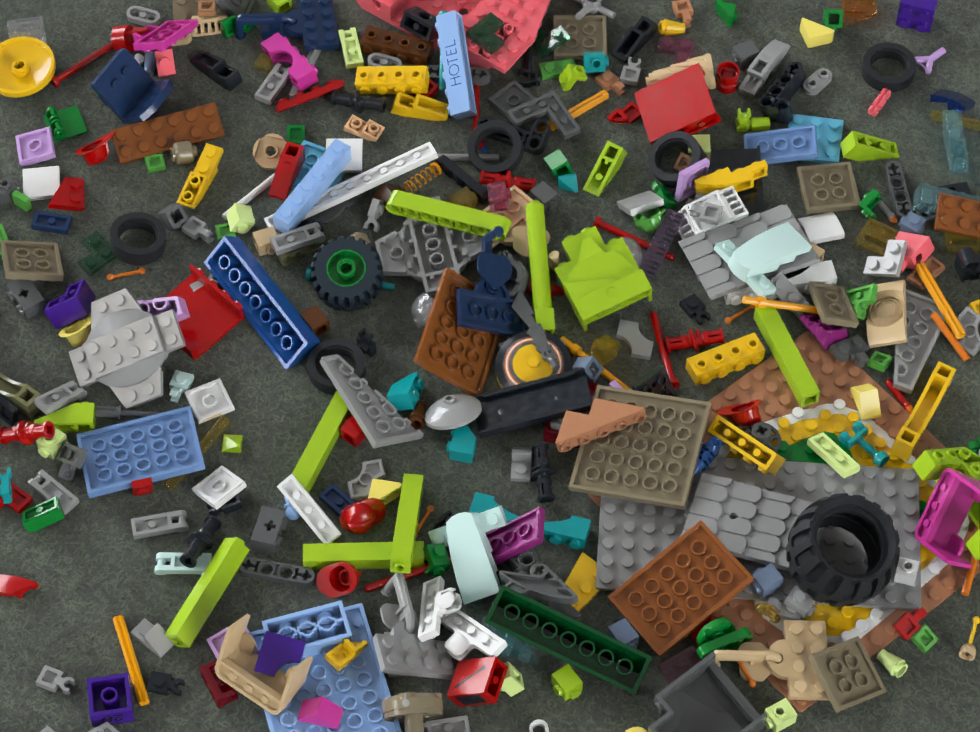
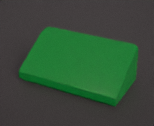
(42, 515)

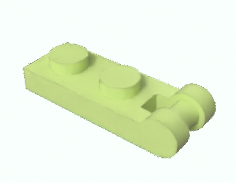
(350, 48)

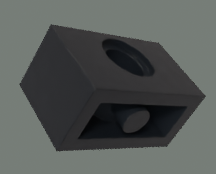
(420, 23)

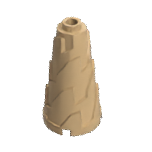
(704, 60)

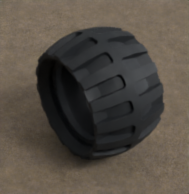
(868, 525)

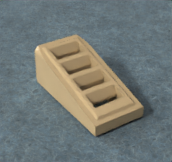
(197, 32)

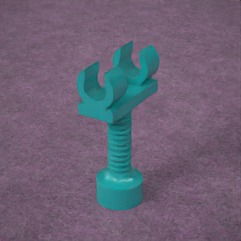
(861, 431)

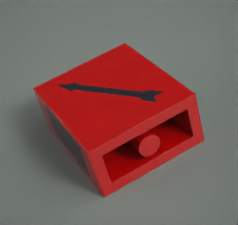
(477, 681)

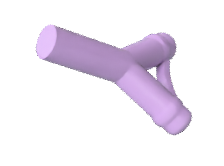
(929, 60)

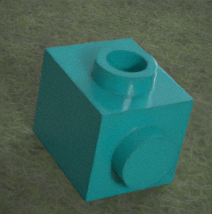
(595, 61)

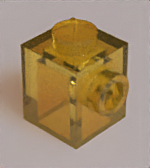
(464, 198)
(604, 349)

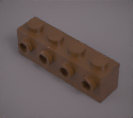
(398, 45)

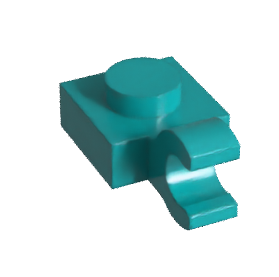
(6, 487)

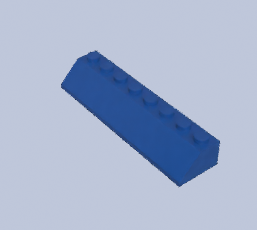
(262, 301)

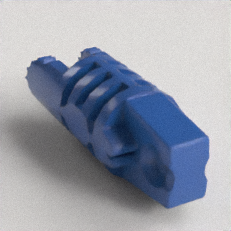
(707, 454)

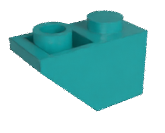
(406, 392)
(462, 446)

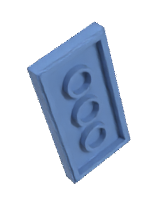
(784, 144)

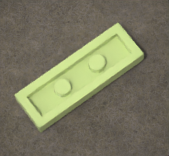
(833, 455)

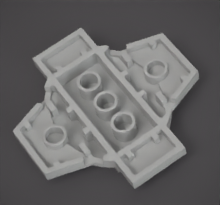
(426, 250)
(127, 348)

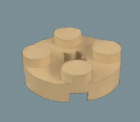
(266, 144)

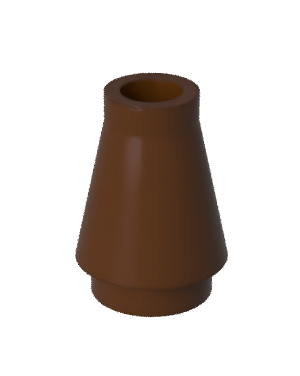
(417, 415)

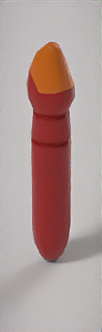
(899, 396)

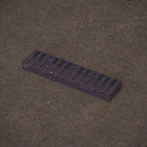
(661, 243)

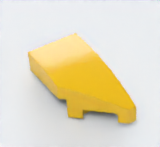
(344, 653)

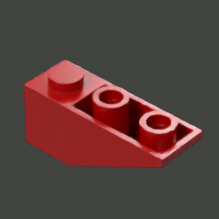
(287, 170)

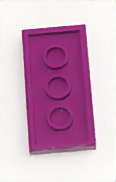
(517, 536)

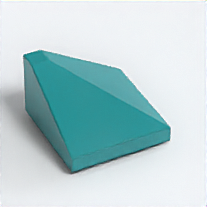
(568, 182)

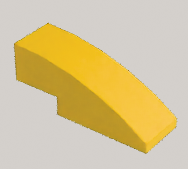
(419, 107)

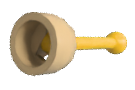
(969, 648)

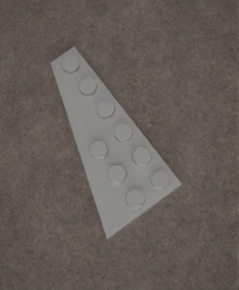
(921, 338)
(370, 408)

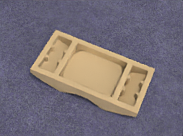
(887, 316)

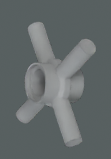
(593, 7)

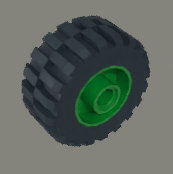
(347, 273)

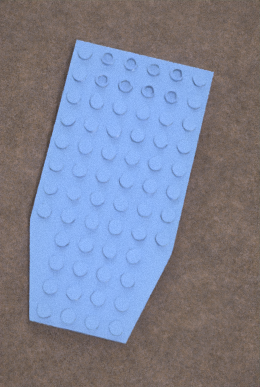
(354, 688)

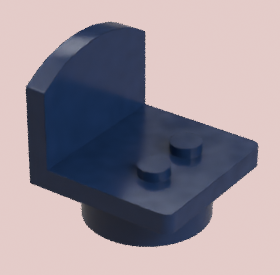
(129, 88)

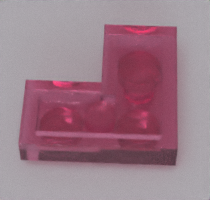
(680, 47)

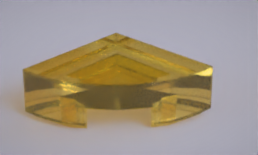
(263, 63)
(769, 611)

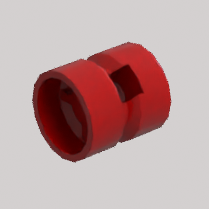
(727, 77)

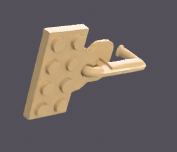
(517, 233)
(799, 642)

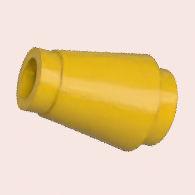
(670, 27)

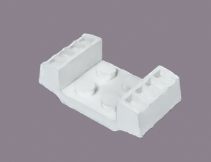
(732, 211)

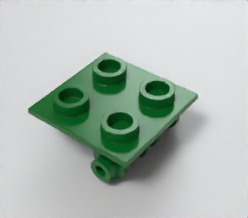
(64, 123)

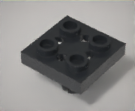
(654, 382)

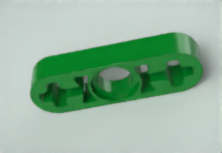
(727, 642)

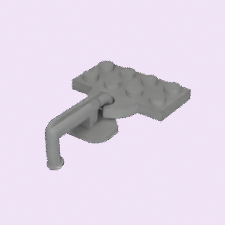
(402, 650)

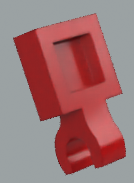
(908, 624)

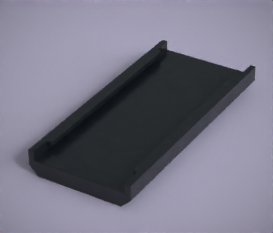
(740, 158)
(533, 402)

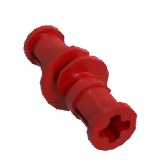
(522, 183)
(695, 340)
(27, 432)

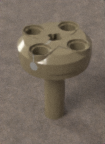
(413, 709)

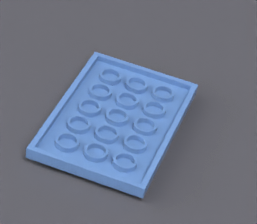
(140, 449)

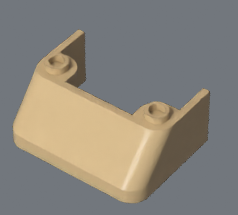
(237, 666)

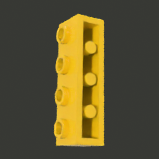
(392, 79)
(725, 359)
(746, 445)

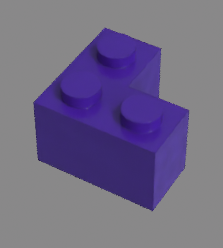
(71, 306)

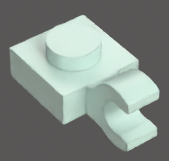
(180, 383)

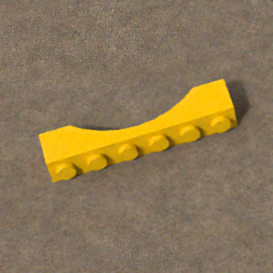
(923, 411)

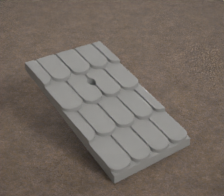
(714, 271)
(747, 518)

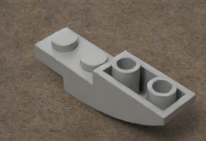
(762, 66)

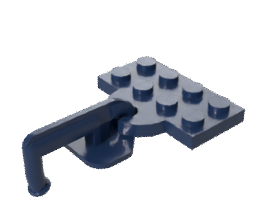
(312, 22)
(489, 304)

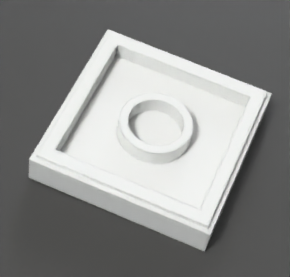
(41, 182)
(209, 401)
(219, 487)

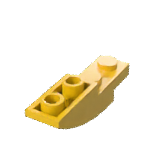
(201, 177)
(740, 179)

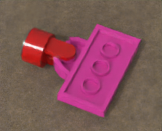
(150, 36)

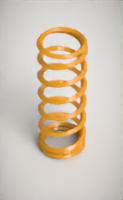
(432, 169)

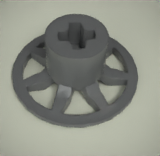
(762, 432)

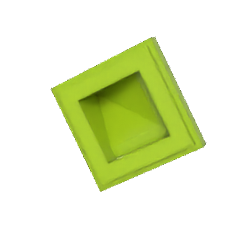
(232, 443)

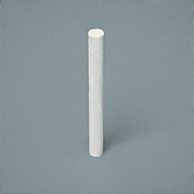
(255, 192)

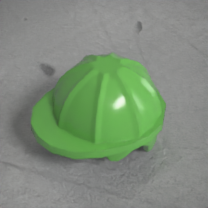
(649, 221)

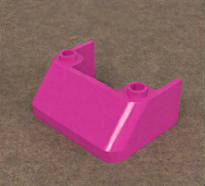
(945, 515)

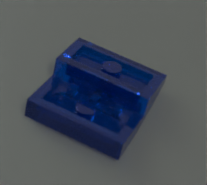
(955, 100)

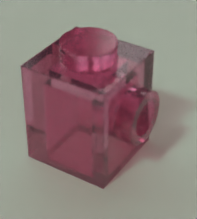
(498, 196)

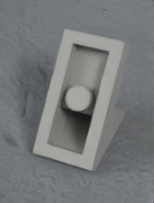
(521, 464)
(152, 637)

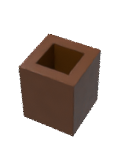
(316, 320)

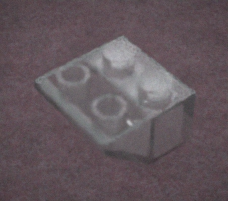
(27, 26)

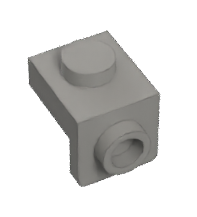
(801, 602)

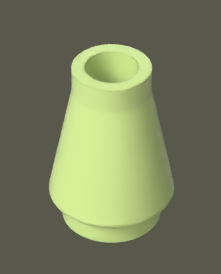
(895, 665)

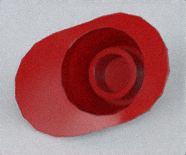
(96, 151)
(743, 414)
(362, 515)
(337, 579)

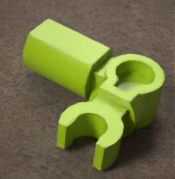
(744, 123)

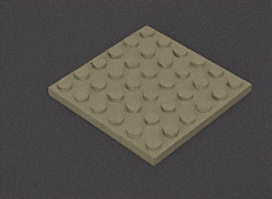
(647, 459)

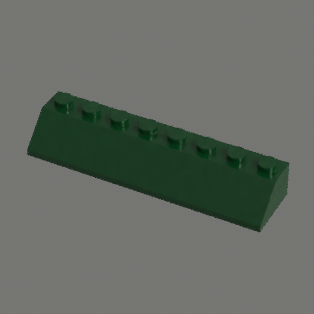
(568, 639)

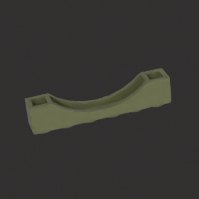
(20, 395)

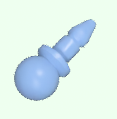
(291, 512)

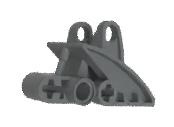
(542, 588)

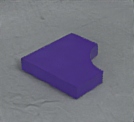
(277, 652)

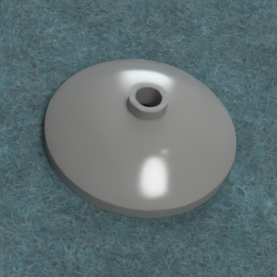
(452, 412)

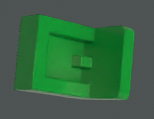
(868, 202)
(437, 559)

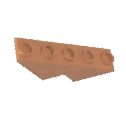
(602, 419)

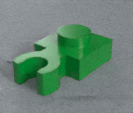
(660, 189)

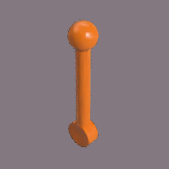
(110, 277)
(728, 320)
(430, 509)
(752, 683)

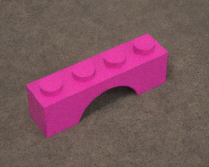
(280, 50)

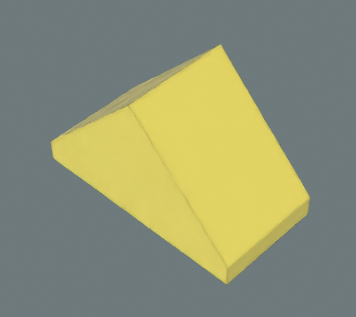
(815, 34)
(867, 401)
(385, 490)

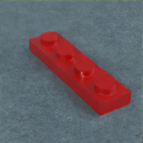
(301, 97)

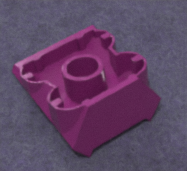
(822, 332)

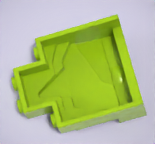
(599, 276)

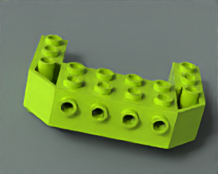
(932, 464)

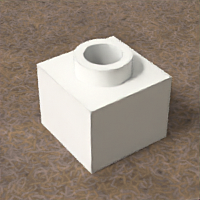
(906, 571)

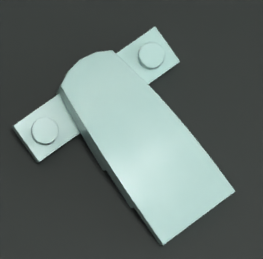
(763, 255)
(472, 551)

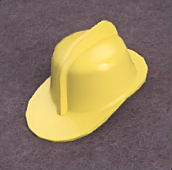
(77, 332)

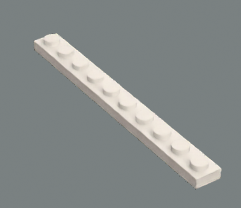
(370, 179)

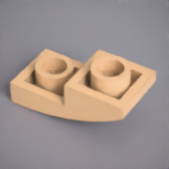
(367, 130)

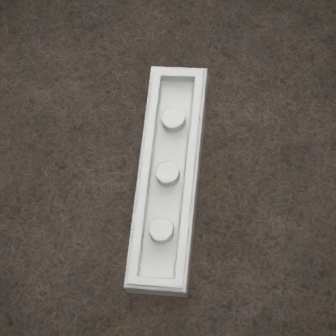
(309, 509)

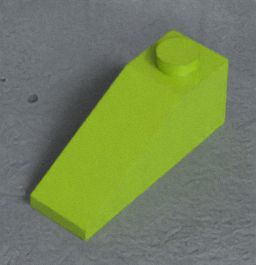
(866, 147)
(605, 168)
(73, 418)

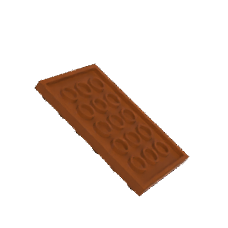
(452, 351)
(680, 588)

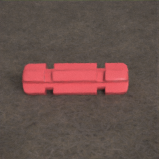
(879, 102)

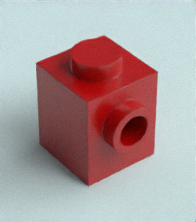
(352, 432)

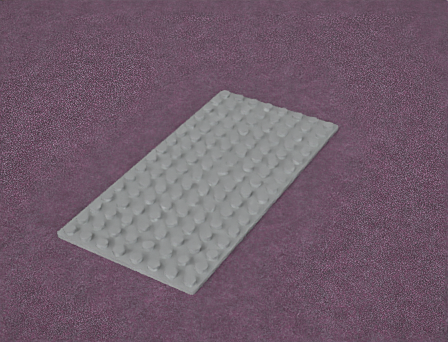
(638, 531)

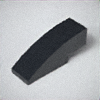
(635, 39)
(217, 70)

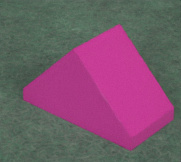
(320, 712)

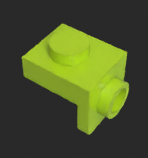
(571, 75)

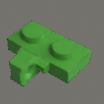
(861, 298)

